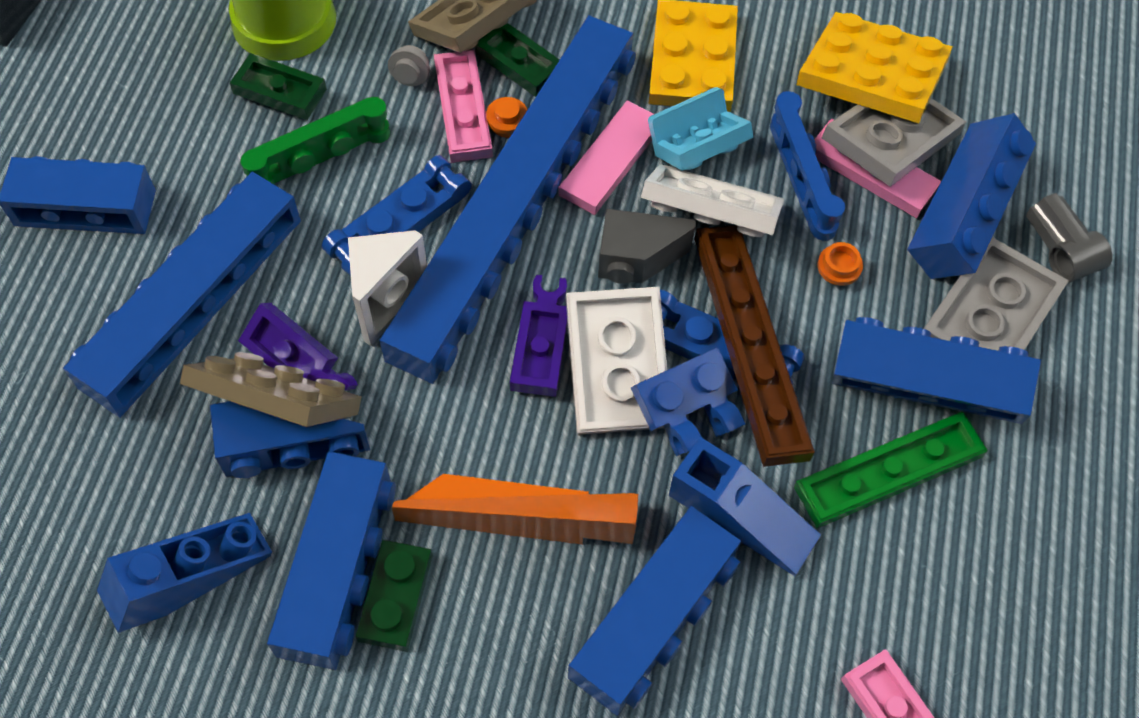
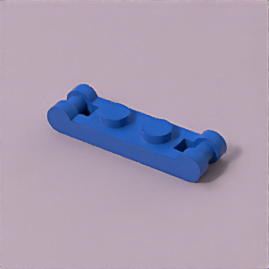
(807, 177)
(405, 209)
(701, 332)

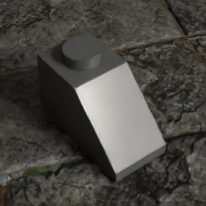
(641, 244)

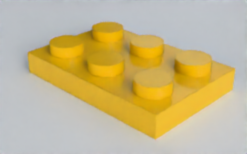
(692, 51)

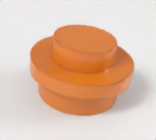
(504, 115)
(840, 264)

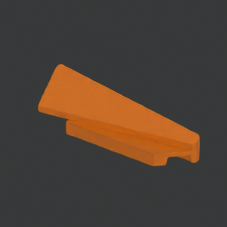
(521, 510)

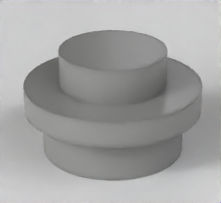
(409, 65)

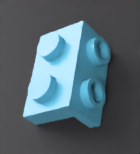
(697, 130)

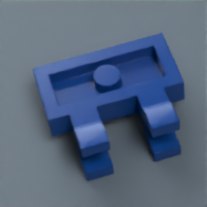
(683, 389)

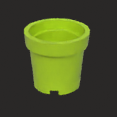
(282, 27)

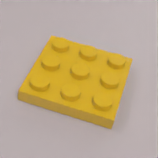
(875, 66)

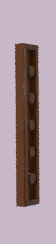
(753, 348)

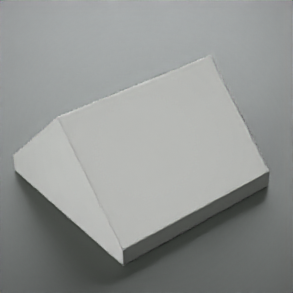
(382, 277)

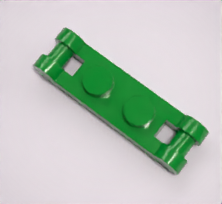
(319, 141)

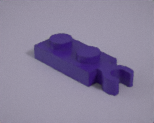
(540, 341)
(287, 344)

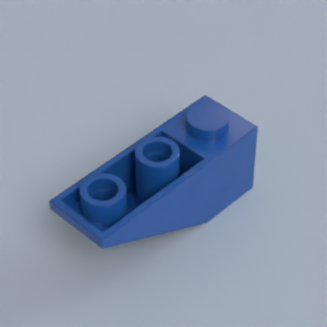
(258, 441)
(743, 506)
(177, 570)

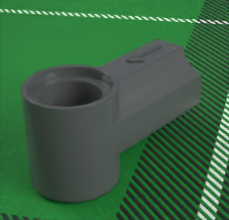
(1072, 248)

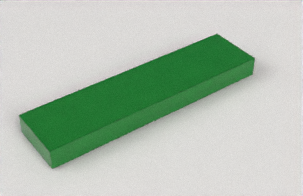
(889, 469)

